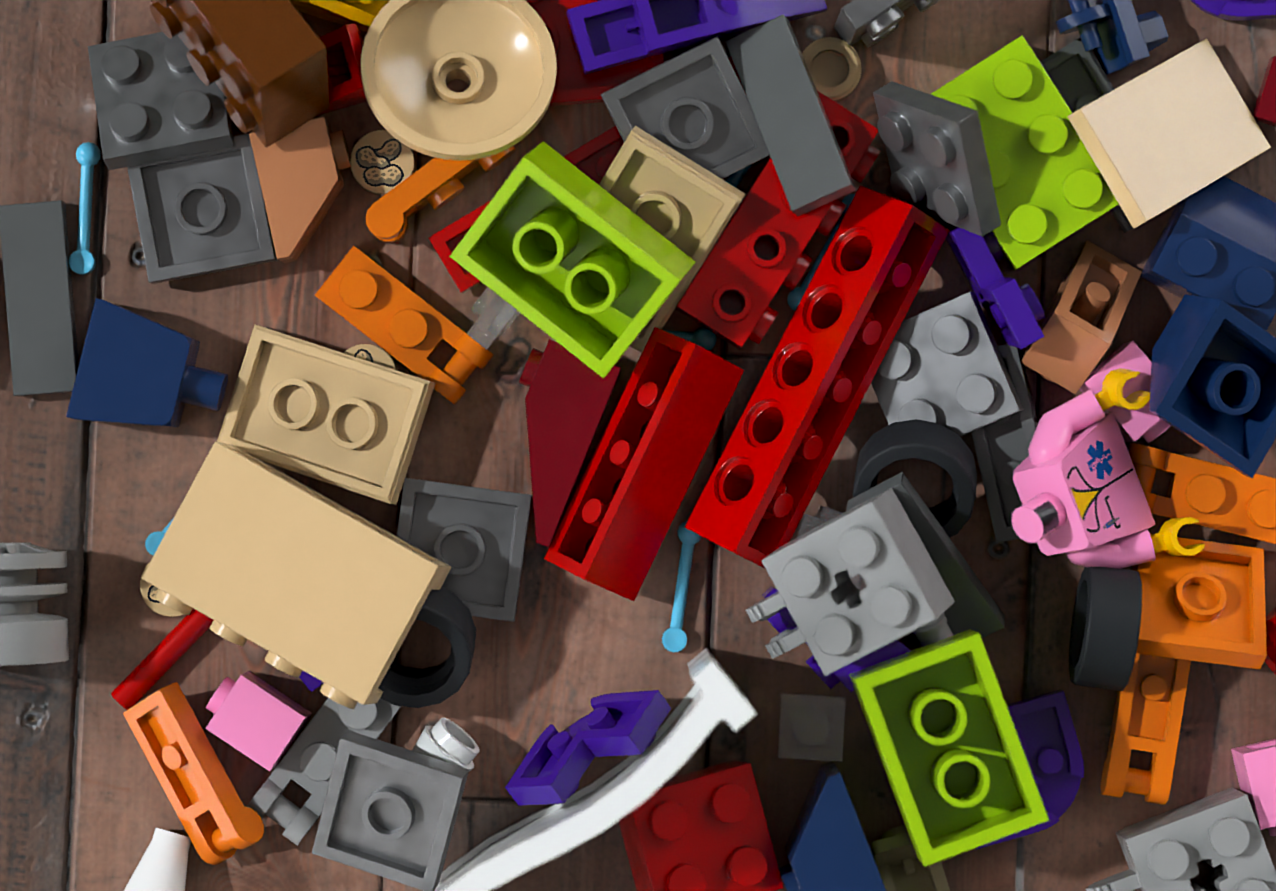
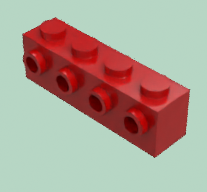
(767, 243)
(644, 472)

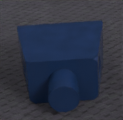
(139, 372)

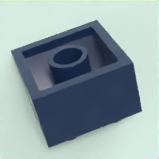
(1220, 248)
(1217, 381)
(828, 842)

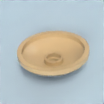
(489, 44)

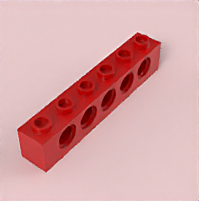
(817, 376)

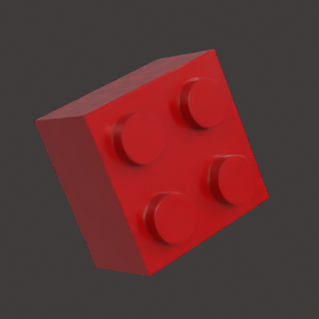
(702, 834)

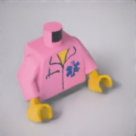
(1084, 489)

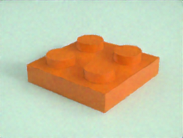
(1205, 605)

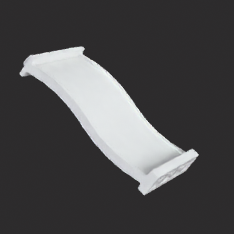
(610, 796)

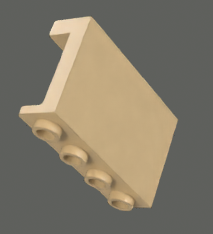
(292, 575)

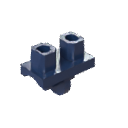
(1114, 31)

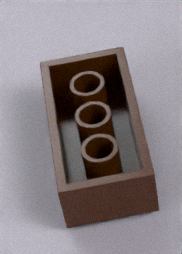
(258, 58)

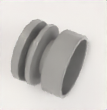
(25, 633)

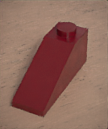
(562, 420)

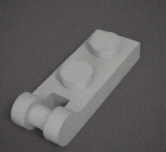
(312, 762)

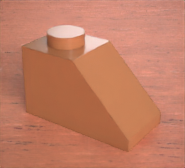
(300, 182)
(1082, 317)

